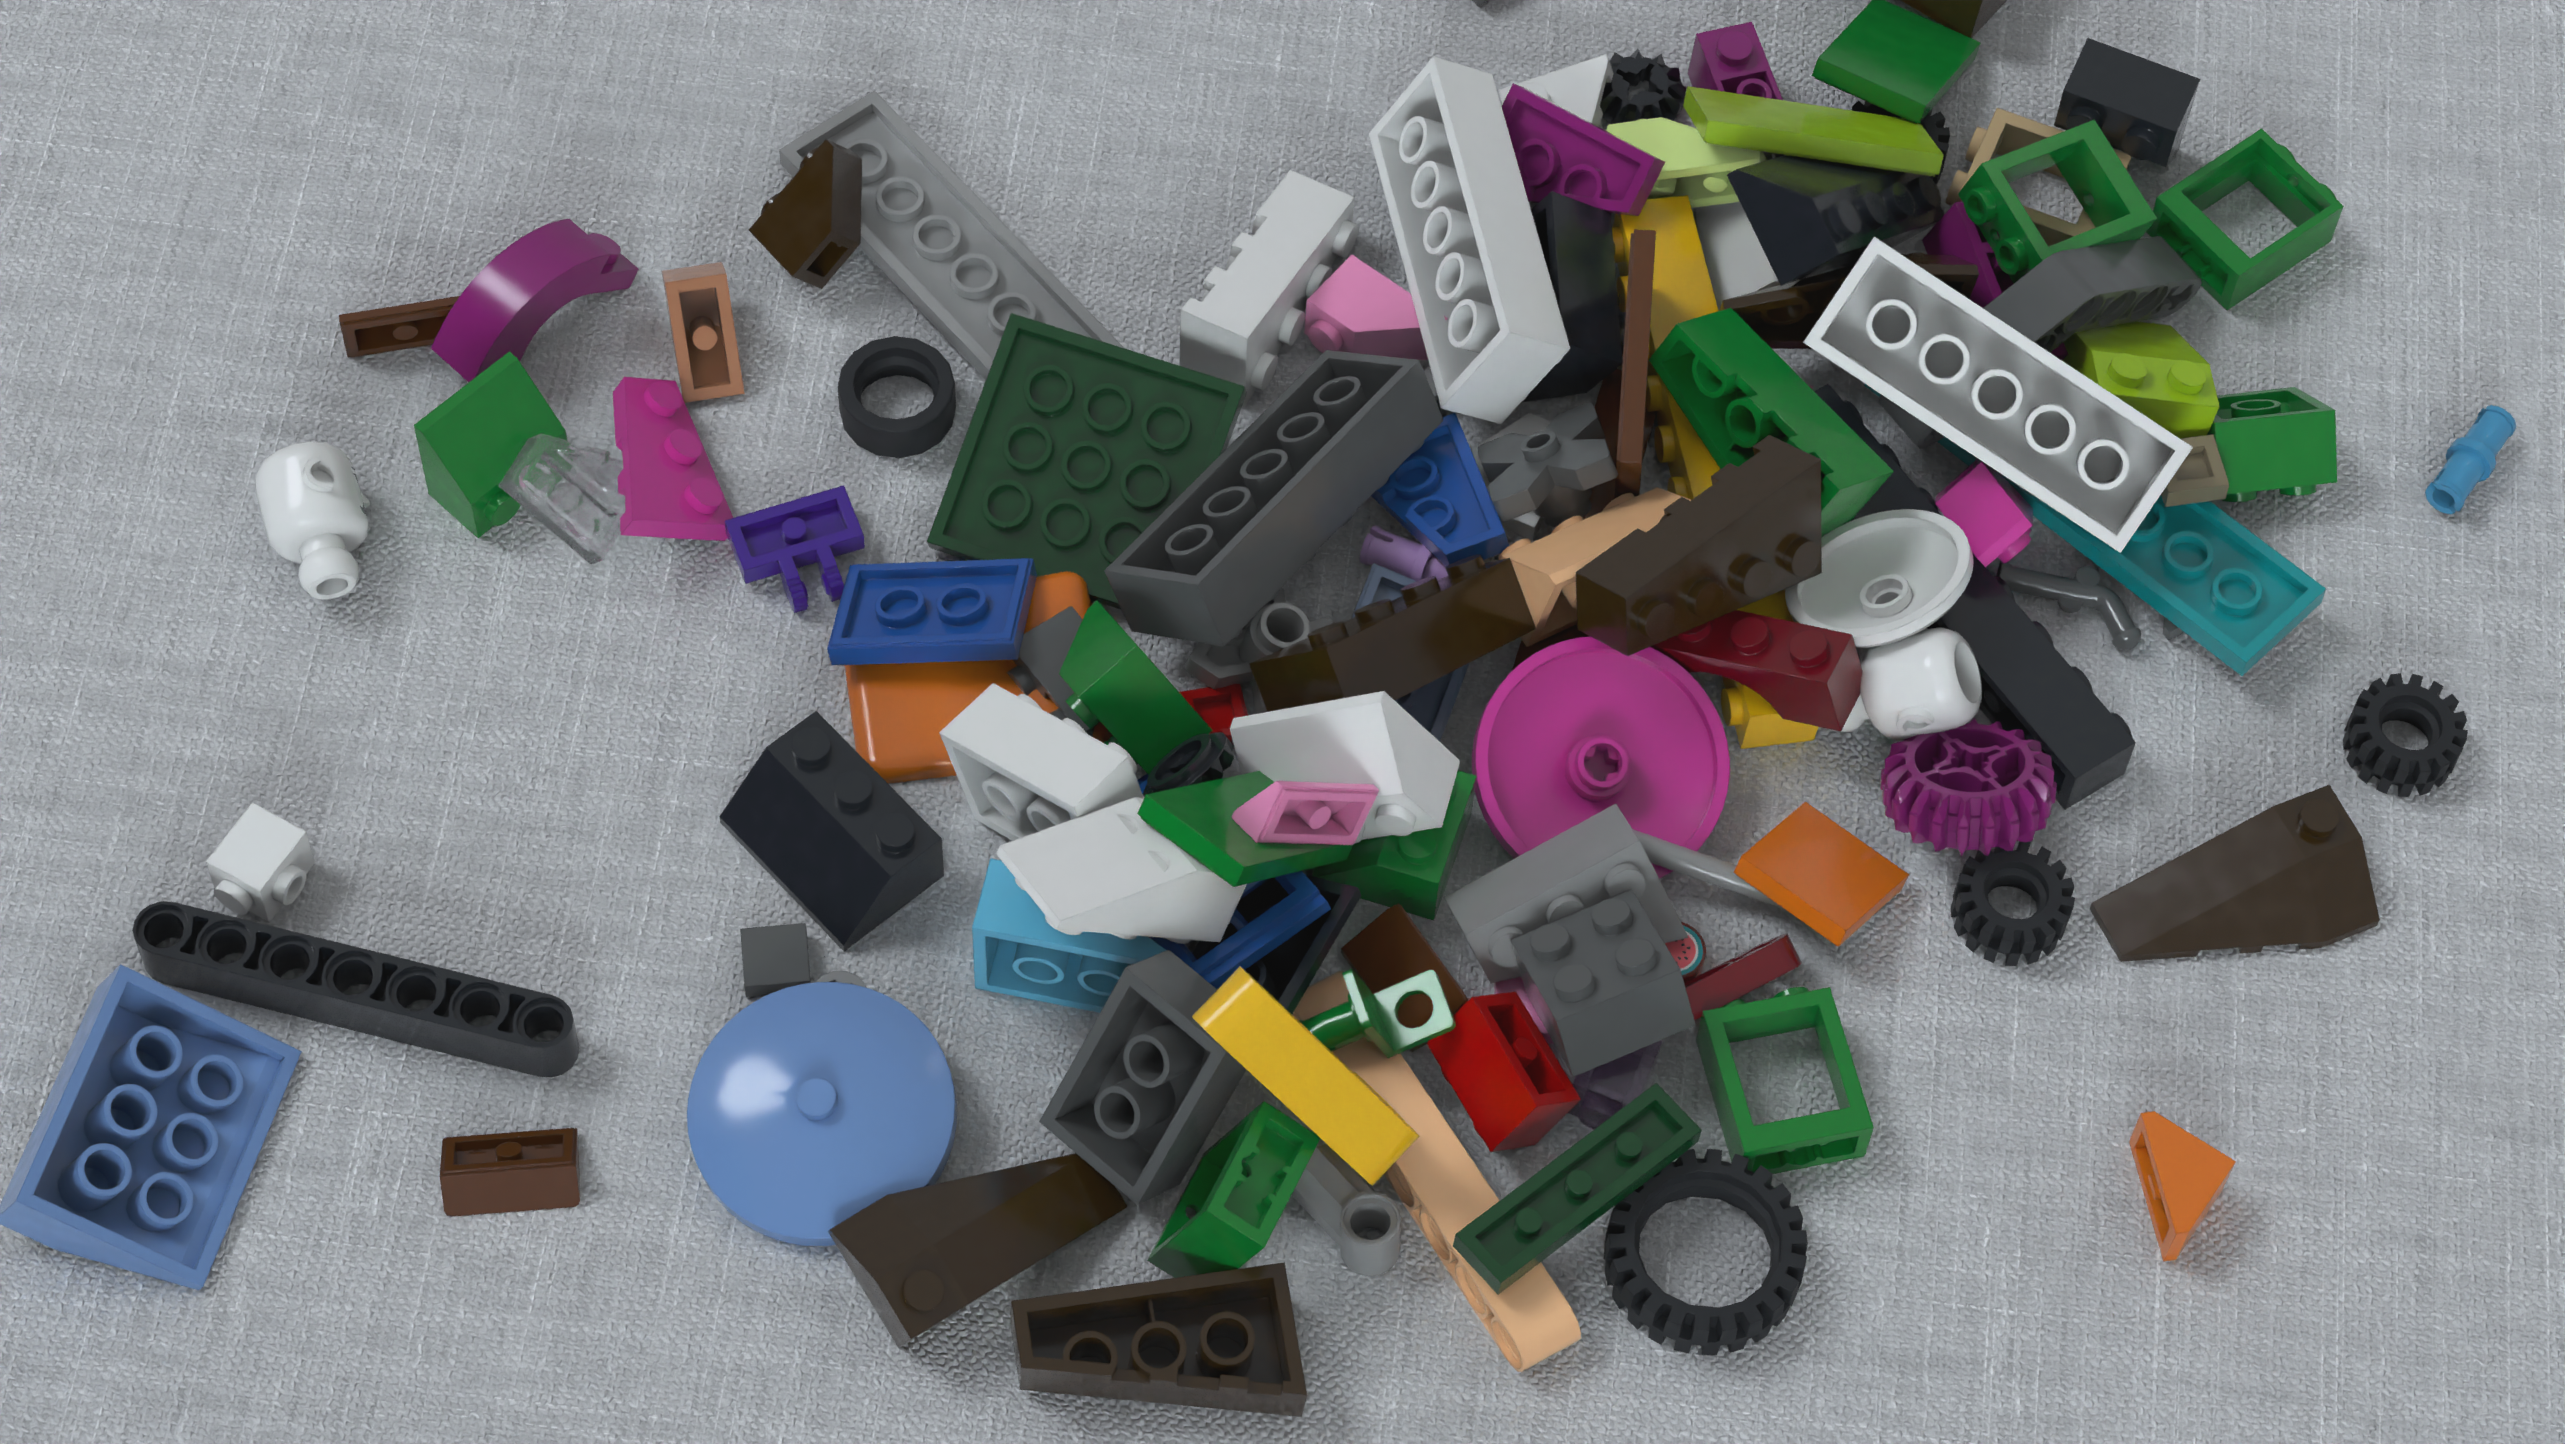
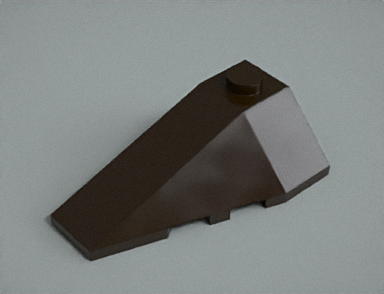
(1790, 311)
(2266, 882)
(958, 1239)

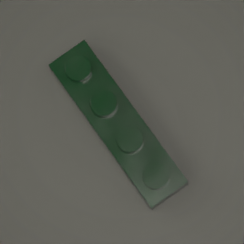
(1576, 1188)

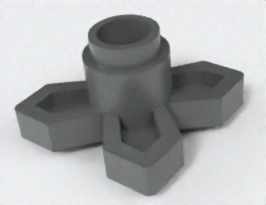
(1549, 469)

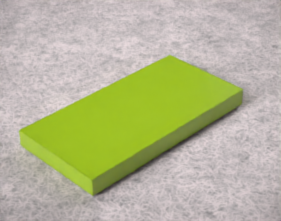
(1812, 131)

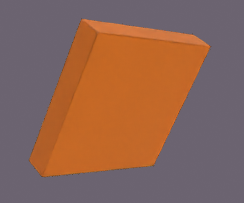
(1821, 873)

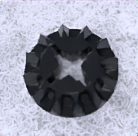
(1663, 98)
(1192, 762)

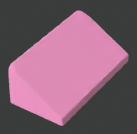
(1307, 812)

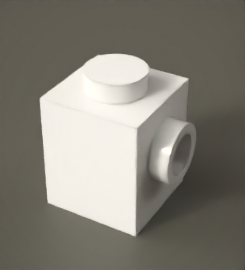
(260, 864)

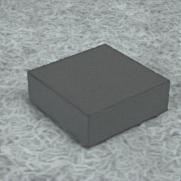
(774, 958)

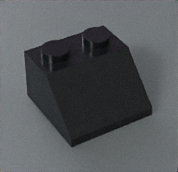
(2132, 100)

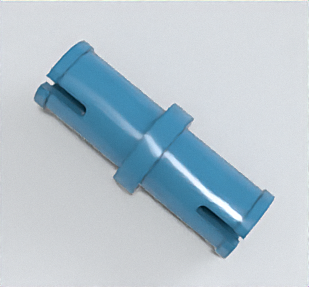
(2470, 459)

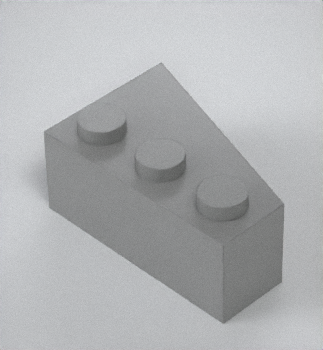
(1555, 881)

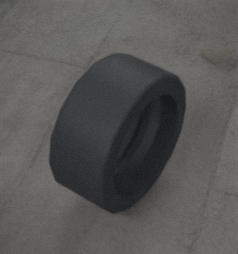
(890, 358)

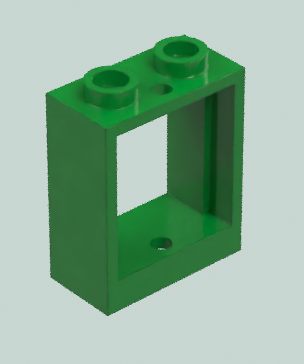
(2092, 174)
(2210, 253)
(1792, 1141)
(1236, 1195)

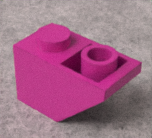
(1988, 512)

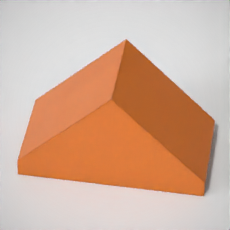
(2177, 1178)

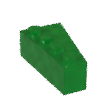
(1743, 391)

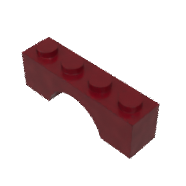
(1796, 667)

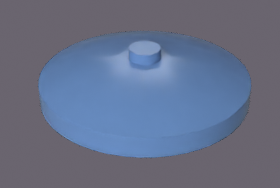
(819, 1109)

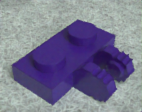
(796, 536)

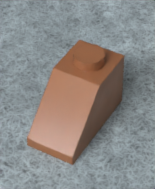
(703, 332)

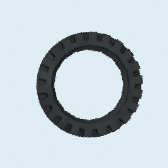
(1697, 1324)

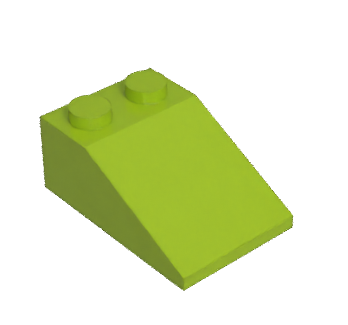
(2151, 372)

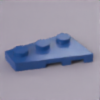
(1444, 498)

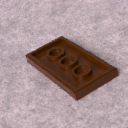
(1635, 362)

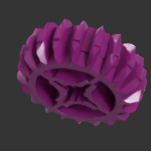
(1969, 787)

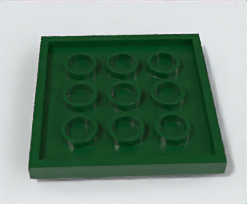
(1078, 452)

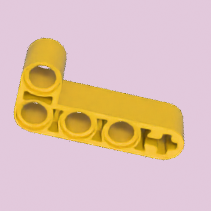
(1305, 1076)

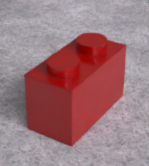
(1504, 1072)

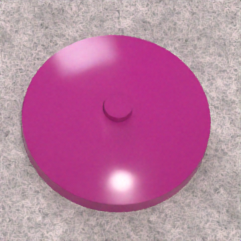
(1594, 732)

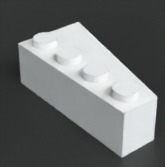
(1266, 283)

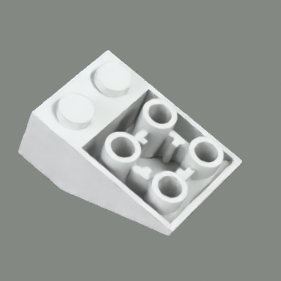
(1120, 879)

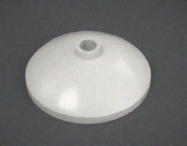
(1885, 576)

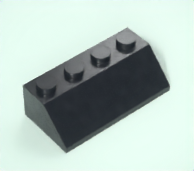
(1827, 212)

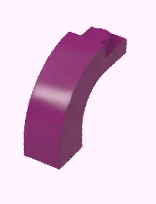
(524, 289)

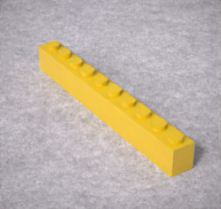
(1680, 294)

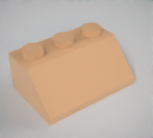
(1550, 564)

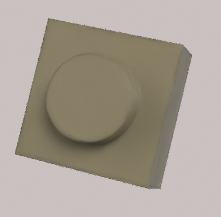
(2199, 476)

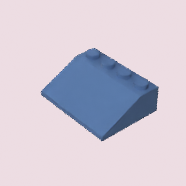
(148, 1132)

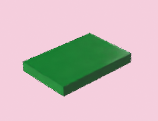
(1896, 60)
(1202, 825)

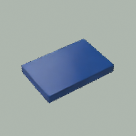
(932, 612)

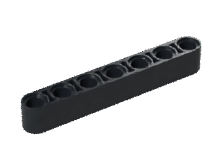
(336, 967)

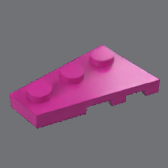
(665, 466)

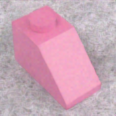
(1363, 314)

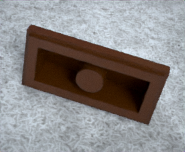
(394, 327)
(1394, 951)
(510, 1172)

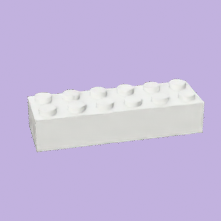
(1468, 241)
(1997, 394)

